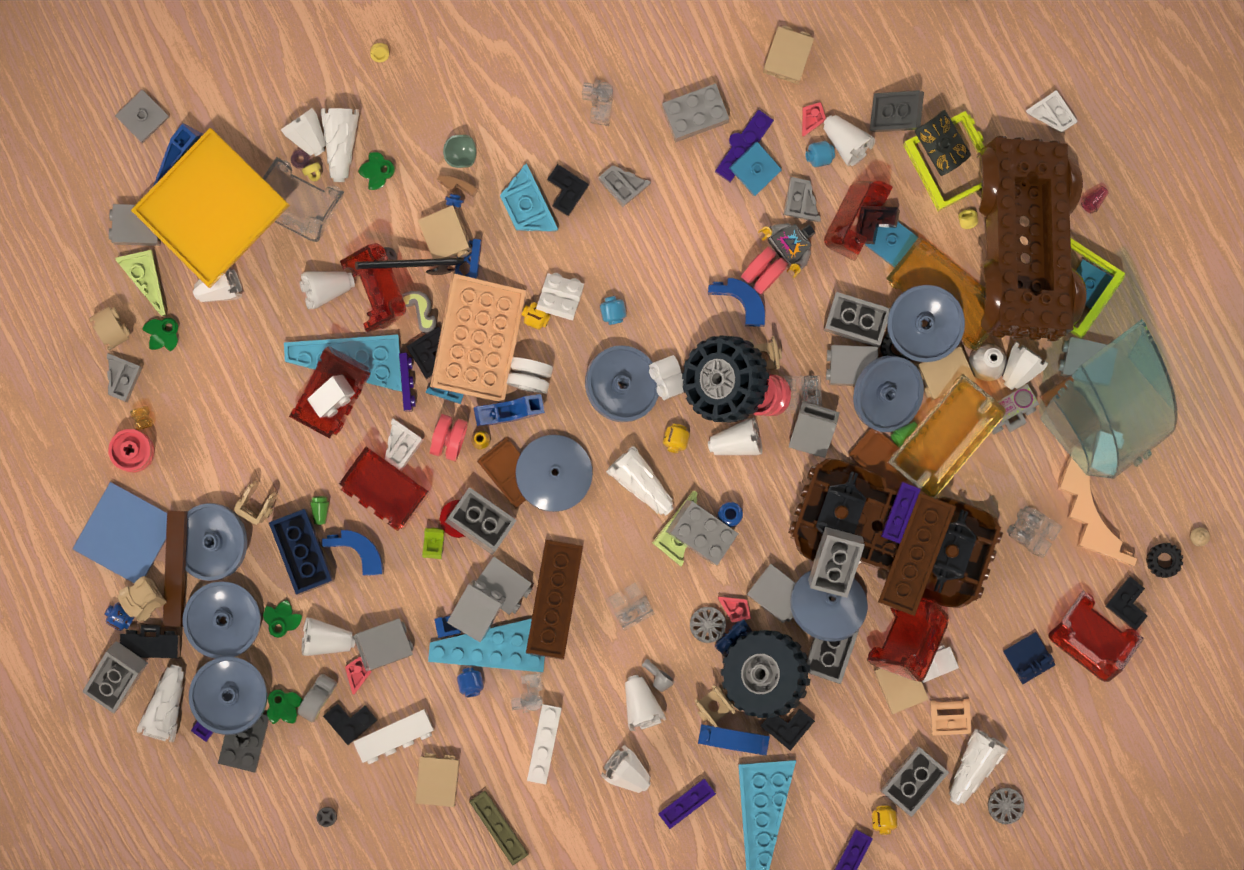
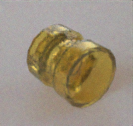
(141, 418)

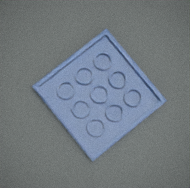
(123, 533)

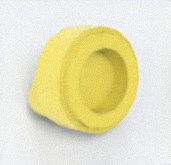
(379, 52)
(310, 169)
(968, 219)

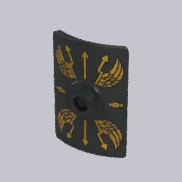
(943, 143)

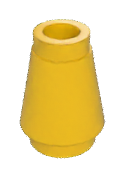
(480, 445)

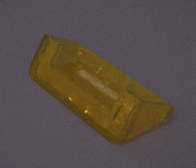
(929, 266)
(947, 436)

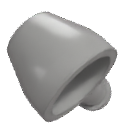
(662, 680)

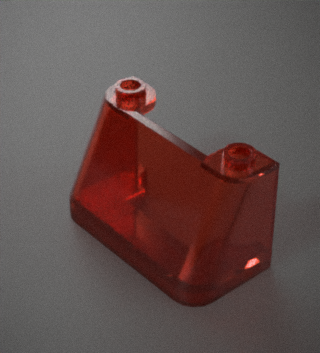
(379, 286)
(1093, 639)
(912, 641)

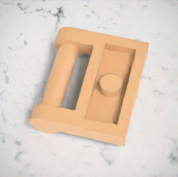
(950, 723)

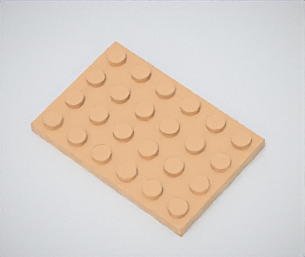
(478, 338)

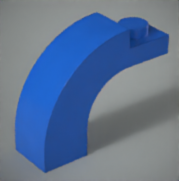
(746, 295)
(509, 411)
(369, 554)
(733, 740)

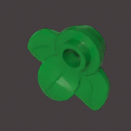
(374, 170)
(160, 336)
(281, 615)
(284, 709)

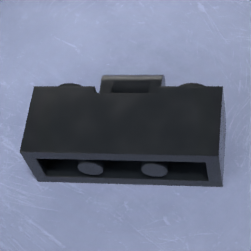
(152, 647)

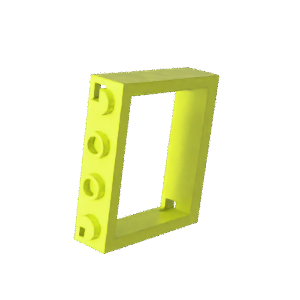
(909, 145)
(1107, 293)

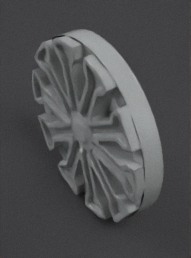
(707, 624)
(1005, 805)

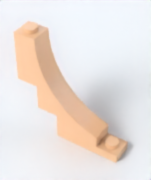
(1095, 535)

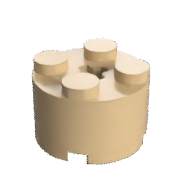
(109, 327)

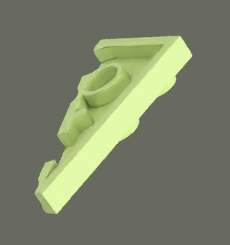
(143, 272)
(667, 543)

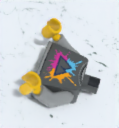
(790, 244)

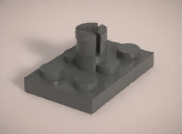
(896, 111)
(244, 748)

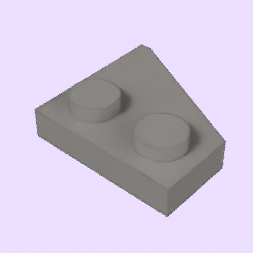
(622, 185)
(800, 200)
(121, 377)

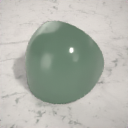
(460, 151)

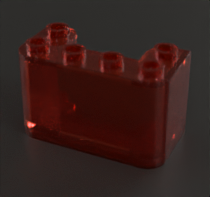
(331, 364)
(383, 489)

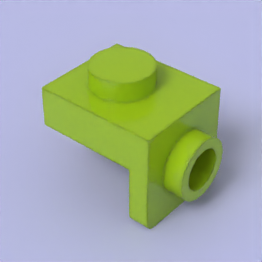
(433, 543)

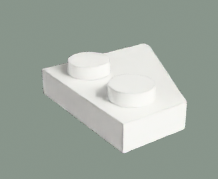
(1053, 112)
(401, 445)

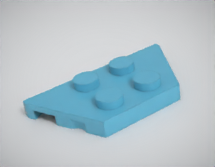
(526, 204)

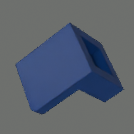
(445, 629)

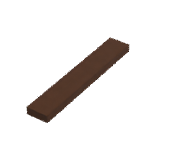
(175, 568)

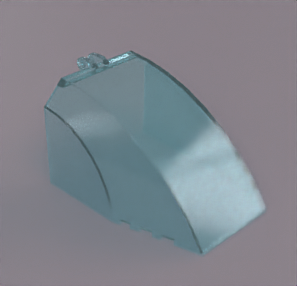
(1115, 406)

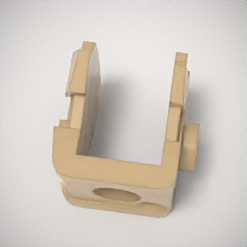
(773, 352)
(249, 515)
(141, 599)
(717, 695)

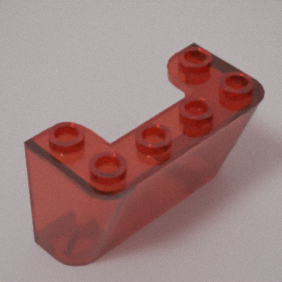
(839, 234)

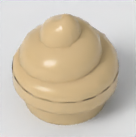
(1200, 536)

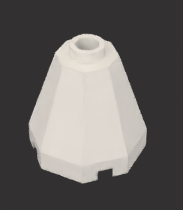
(306, 133)
(224, 289)
(1022, 366)
(626, 771)

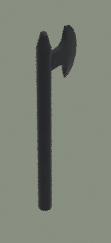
(442, 264)

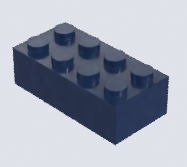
(301, 552)

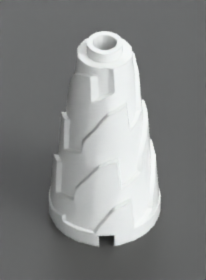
(339, 137)
(639, 479)
(163, 709)
(977, 763)

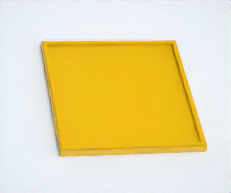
(210, 207)

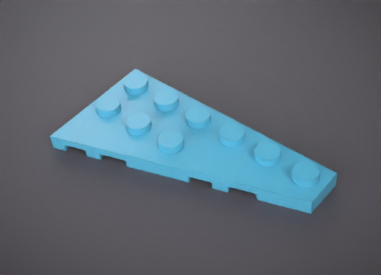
(375, 352)
(501, 648)
(763, 801)

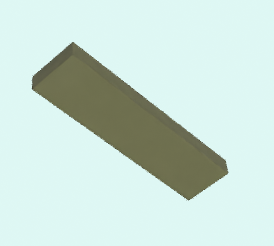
(498, 828)

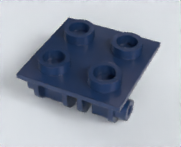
(739, 629)
(1029, 658)

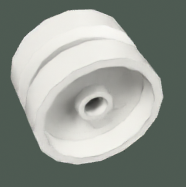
(529, 376)

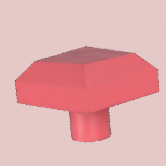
(812, 117)
(735, 608)
(356, 674)

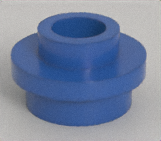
(454, 200)

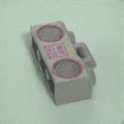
(1016, 404)

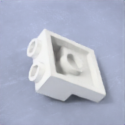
(560, 296)

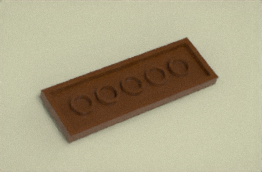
(917, 554)
(554, 599)

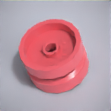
(766, 272)
(776, 398)
(448, 437)
(121, 445)

